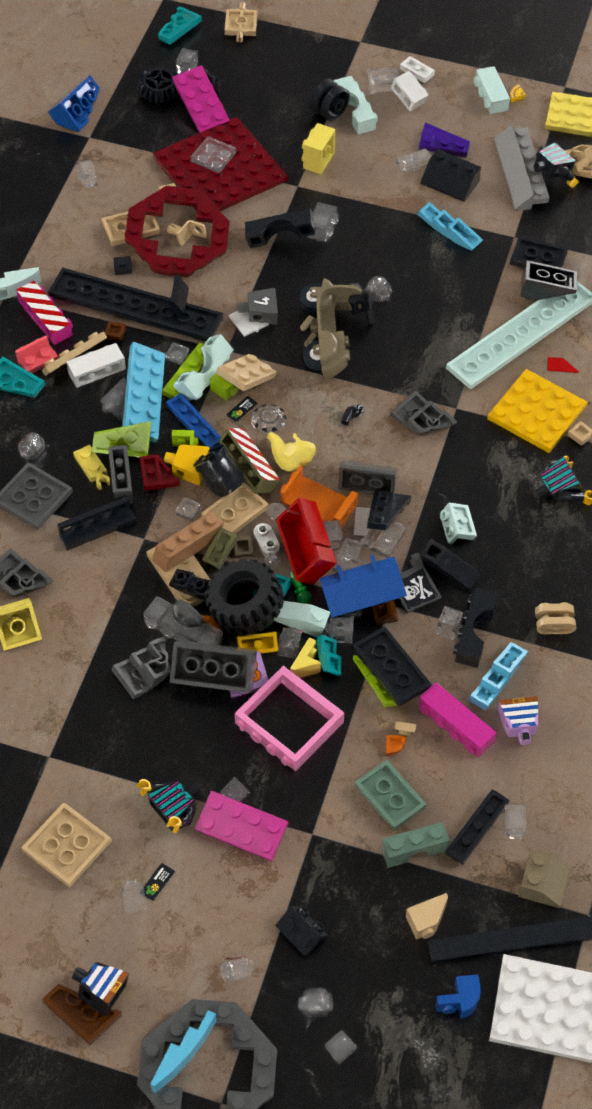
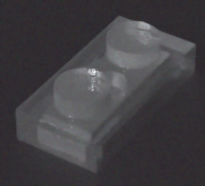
(413, 160)

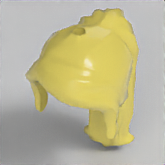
(291, 455)

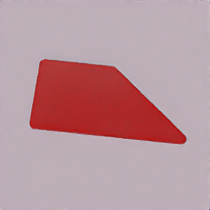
(561, 365)

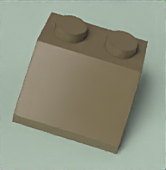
(544, 879)

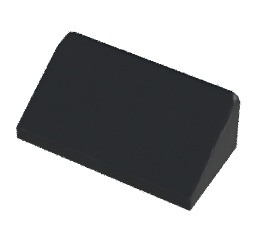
(179, 296)

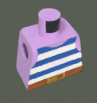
(519, 717)

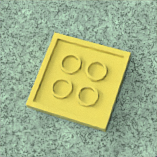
(570, 114)

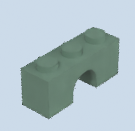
(428, 839)

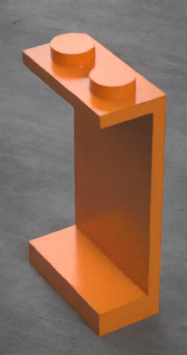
(330, 504)

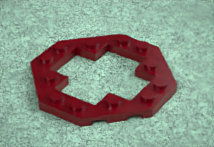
(154, 206)

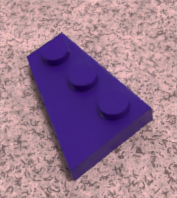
(436, 138)

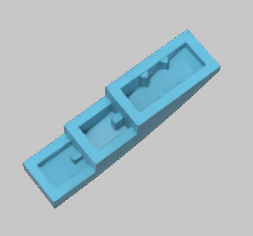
(449, 227)
(498, 676)
(178, 1057)

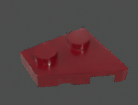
(156, 474)

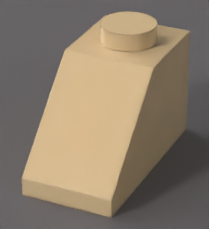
(426, 916)

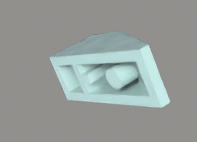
(303, 617)

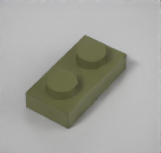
(220, 548)

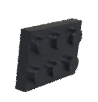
(537, 252)

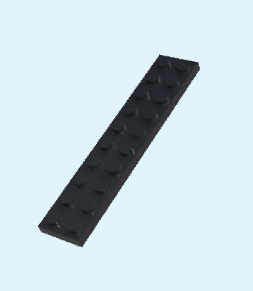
(134, 304)

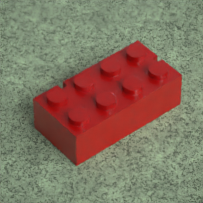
(306, 541)

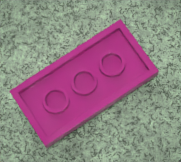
(200, 99)
(241, 826)

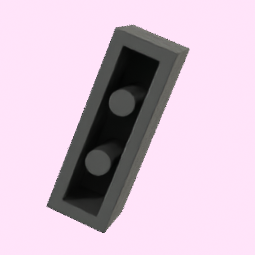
(120, 472)

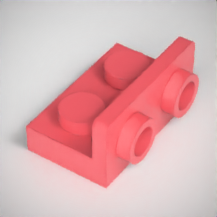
(35, 355)

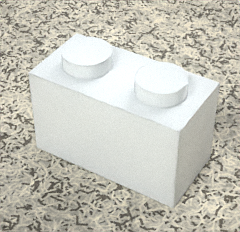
(409, 90)

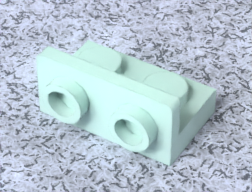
(457, 522)

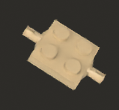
(241, 22)

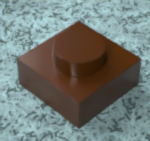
(115, 331)

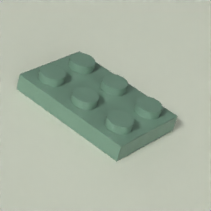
(390, 795)

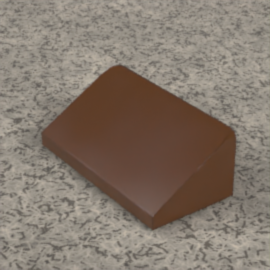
(385, 613)

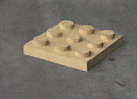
(66, 844)

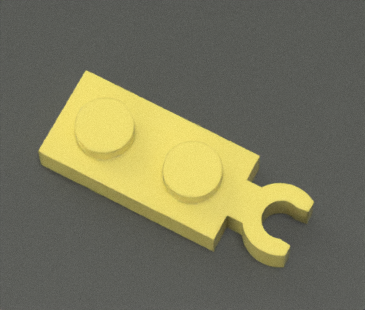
(92, 466)

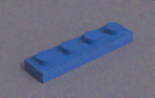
(193, 421)

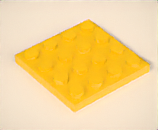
(537, 410)

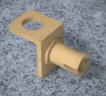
(186, 231)

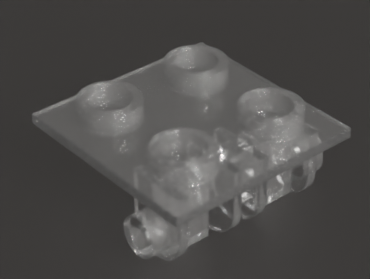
(115, 399)

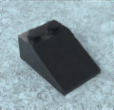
(547, 281)

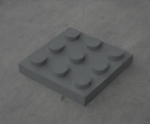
(33, 495)

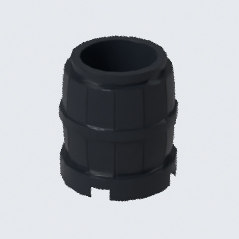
(219, 471)

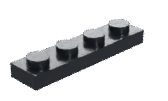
(477, 827)

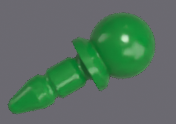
(303, 595)

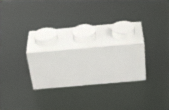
(96, 365)

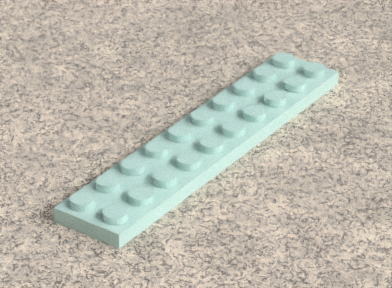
(517, 336)

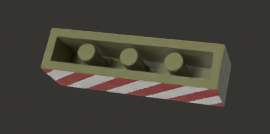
(249, 460)

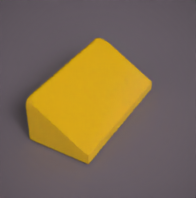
(261, 642)

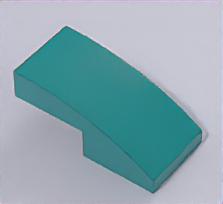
(327, 655)

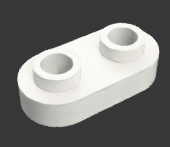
(266, 538)

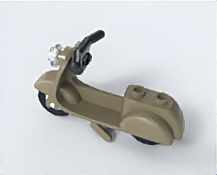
(330, 351)

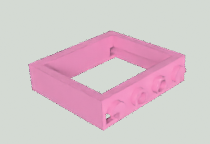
(306, 693)

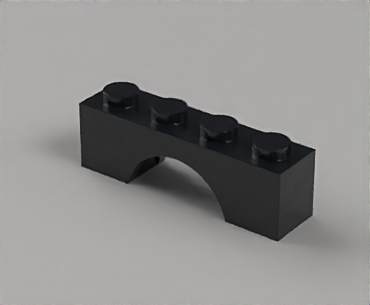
(261, 230)
(481, 608)

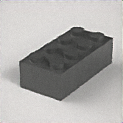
(213, 666)

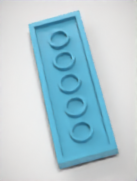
(144, 388)

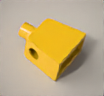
(183, 462)

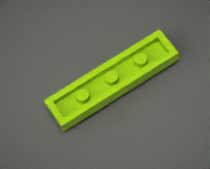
(192, 363)

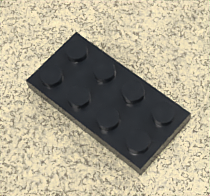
(391, 666)

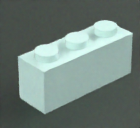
(492, 90)

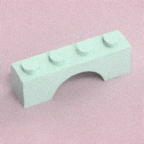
(363, 117)
(215, 353)

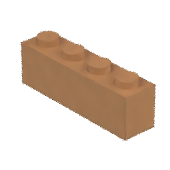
(187, 542)

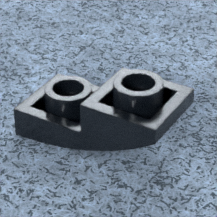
(189, 584)

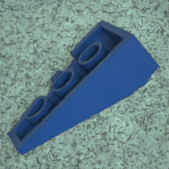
(76, 106)

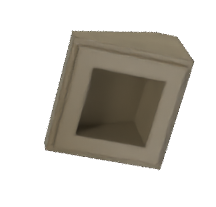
(243, 546)

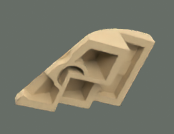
(583, 158)

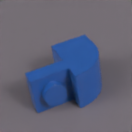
(464, 1000)

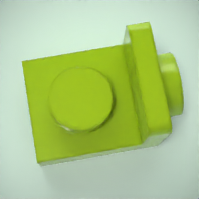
(183, 437)

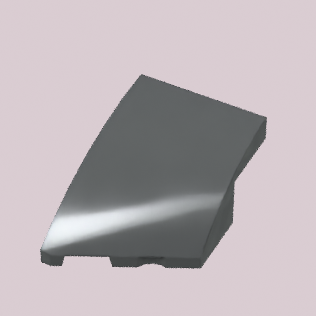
(421, 415)
(20, 575)
(144, 668)

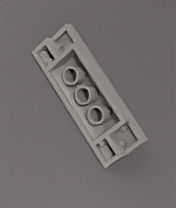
(517, 161)

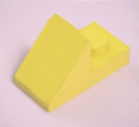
(305, 663)

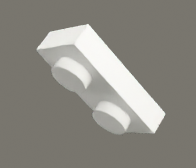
(418, 69)

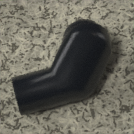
(352, 412)

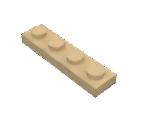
(80, 348)

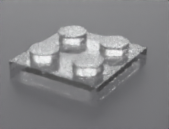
(213, 154)

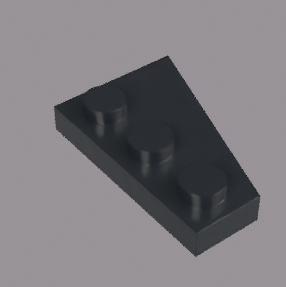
(385, 508)

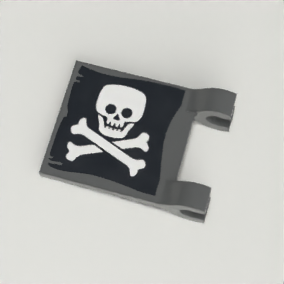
(418, 586)

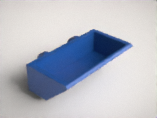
(363, 586)

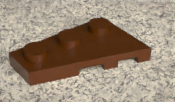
(78, 1014)

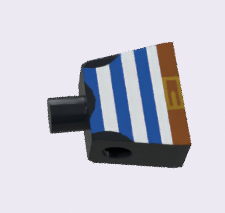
(100, 986)

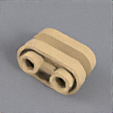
(555, 618)

